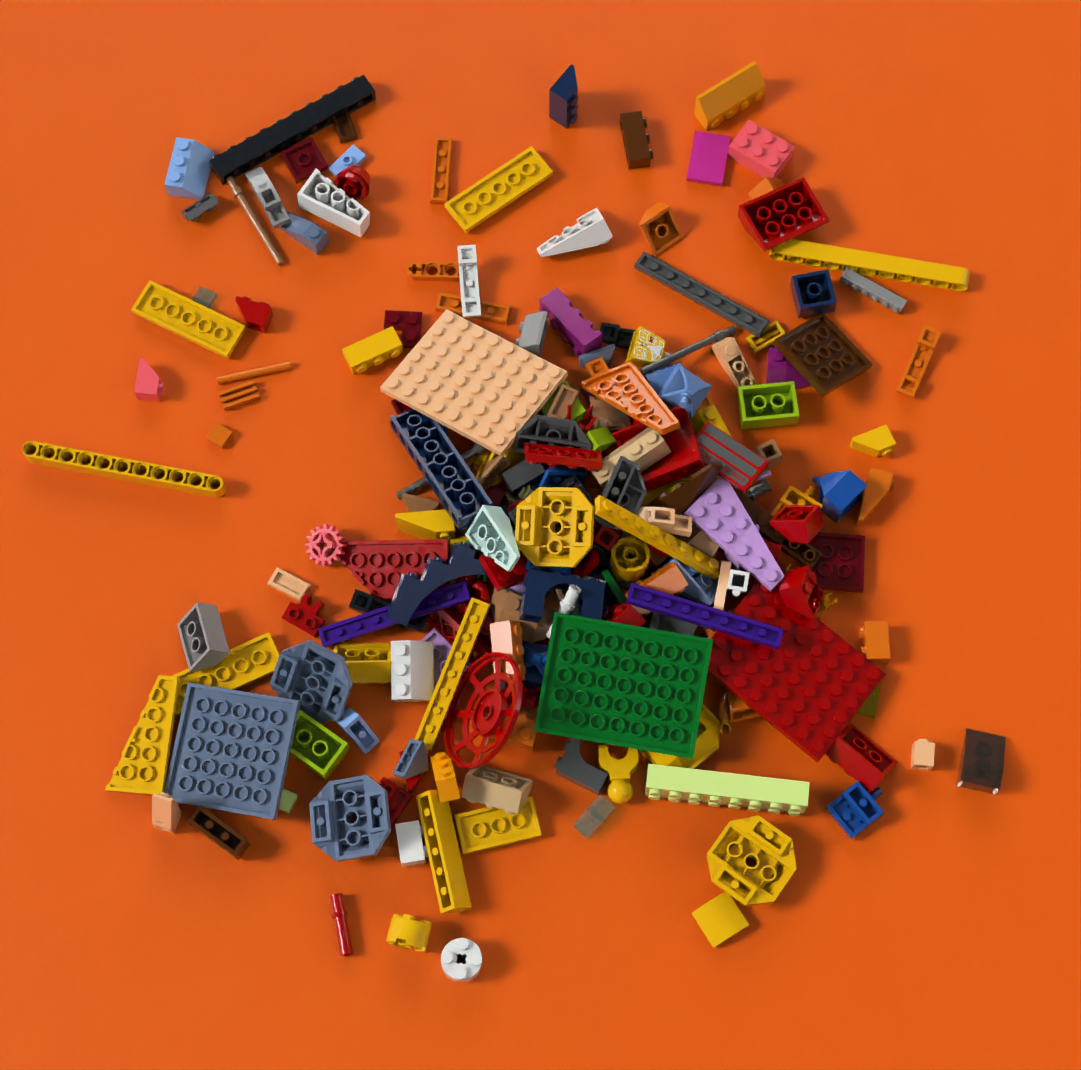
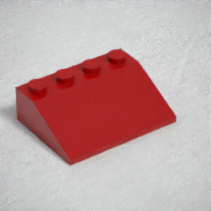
(782, 214)

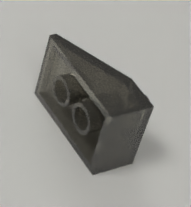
(981, 761)

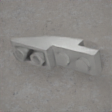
(267, 197)

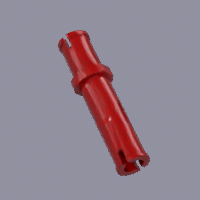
(339, 916)

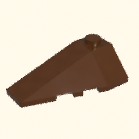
(689, 491)

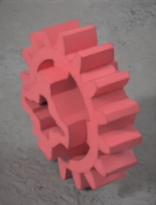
(325, 536)

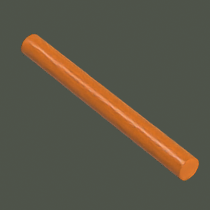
(254, 372)

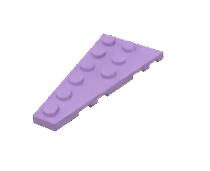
(727, 523)

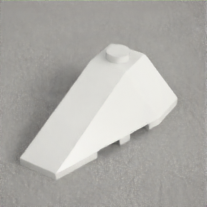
(587, 233)

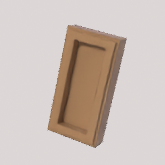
(565, 396)

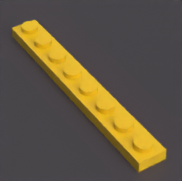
(656, 537)
(452, 672)

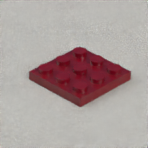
(841, 561)

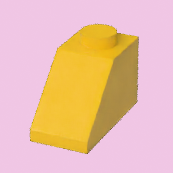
(874, 442)

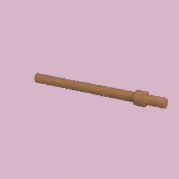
(239, 194)

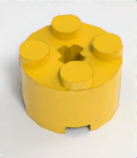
(629, 559)
(408, 933)

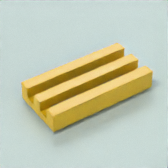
(753, 345)

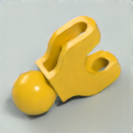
(618, 773)

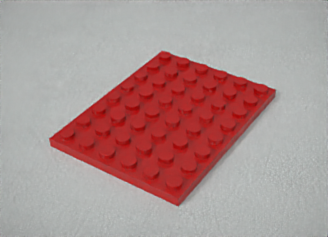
(806, 685)

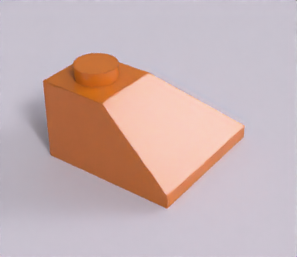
(660, 227)

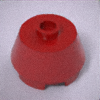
(354, 182)

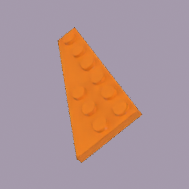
(633, 395)

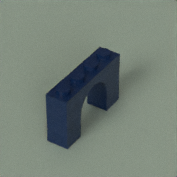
(539, 583)

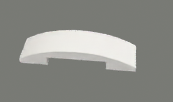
(469, 281)

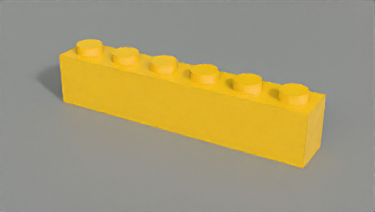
(443, 853)

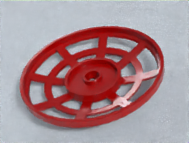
(488, 711)

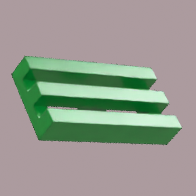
(613, 586)

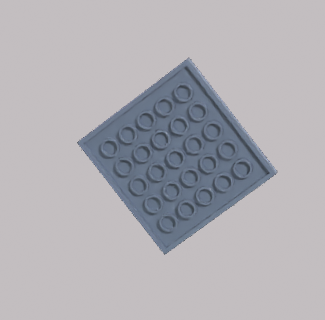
(232, 750)

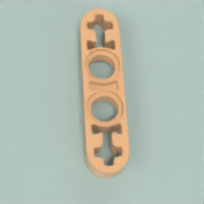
(722, 585)

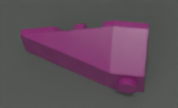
(781, 370)

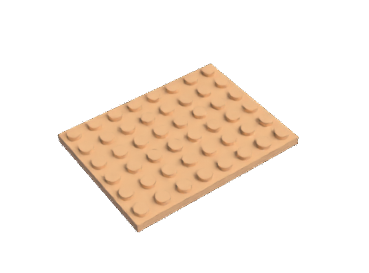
(474, 382)

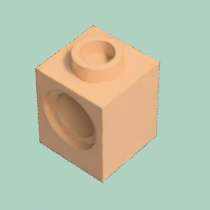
(922, 755)

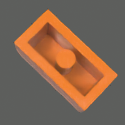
(875, 641)

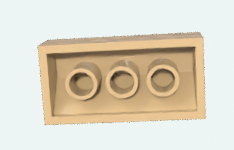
(642, 449)

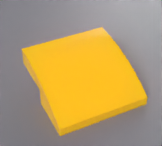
(720, 919)

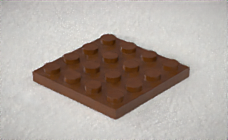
(822, 354)

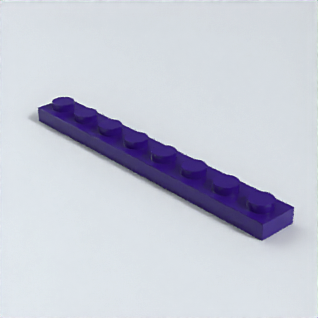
(704, 616)
(376, 620)

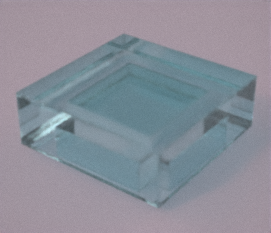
(204, 297)

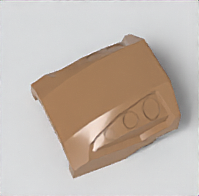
(608, 415)

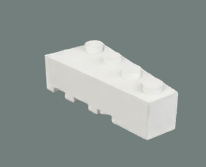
(332, 204)

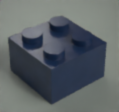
(813, 293)

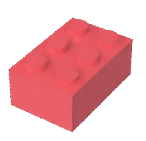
(760, 150)

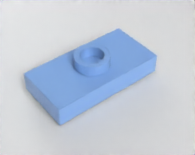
(352, 156)

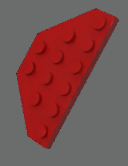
(382, 562)

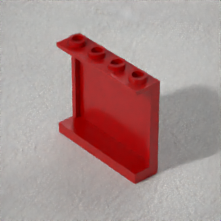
(684, 456)

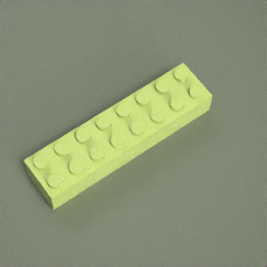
(726, 789)

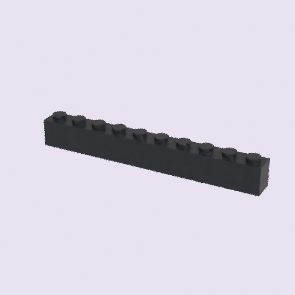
(292, 129)

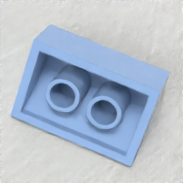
(188, 169)

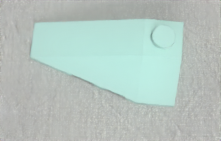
(494, 536)

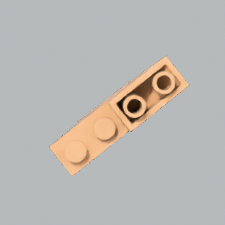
(666, 520)

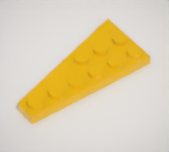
(148, 748)

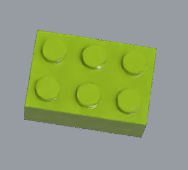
(767, 405)
(317, 746)

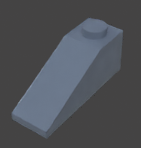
(306, 233)

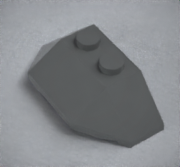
(551, 432)
(624, 488)

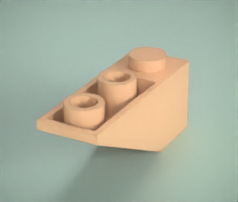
(733, 362)
(165, 812)

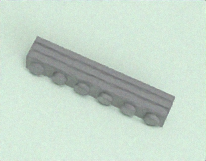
(873, 290)

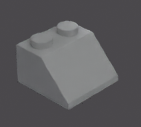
(533, 332)

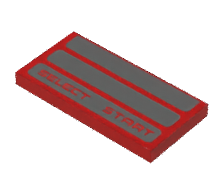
(739, 463)

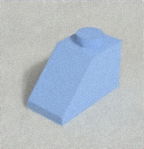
(357, 730)

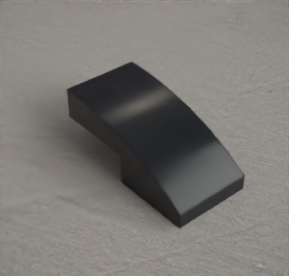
(616, 335)

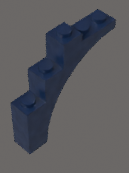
(412, 591)

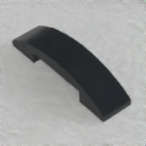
(365, 602)

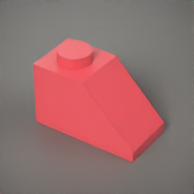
(148, 383)

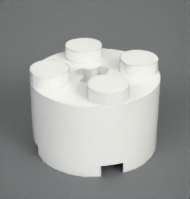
(461, 972)

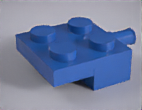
(855, 809)

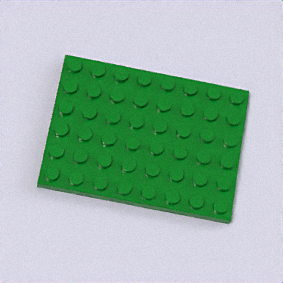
(623, 685)

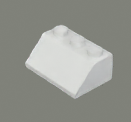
(412, 671)

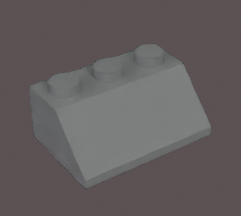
(203, 637)

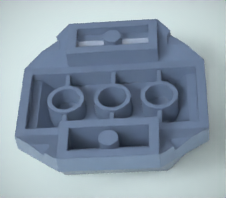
(315, 678)
(333, 813)

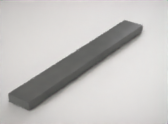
(701, 294)

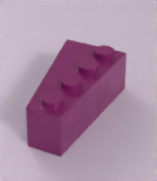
(570, 323)

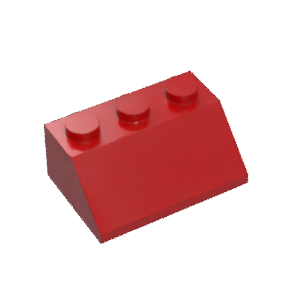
(860, 758)

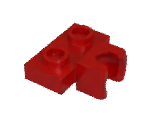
(305, 616)

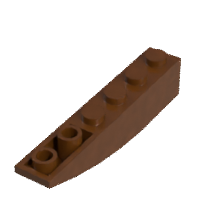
(803, 553)

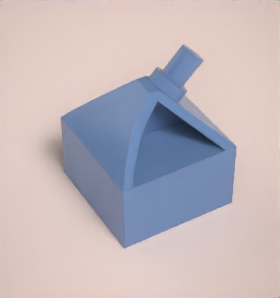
(684, 390)

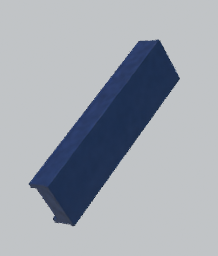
(441, 466)

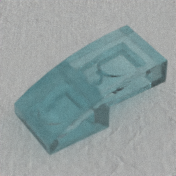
(594, 816)

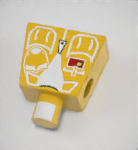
(645, 348)

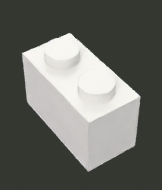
(411, 843)

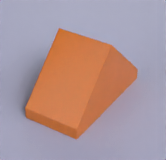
(766, 185)

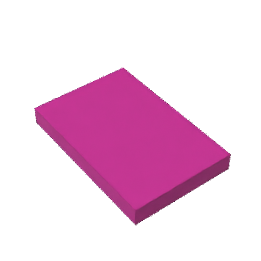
(708, 158)

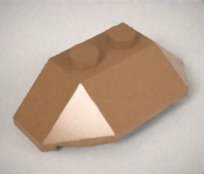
(506, 606)

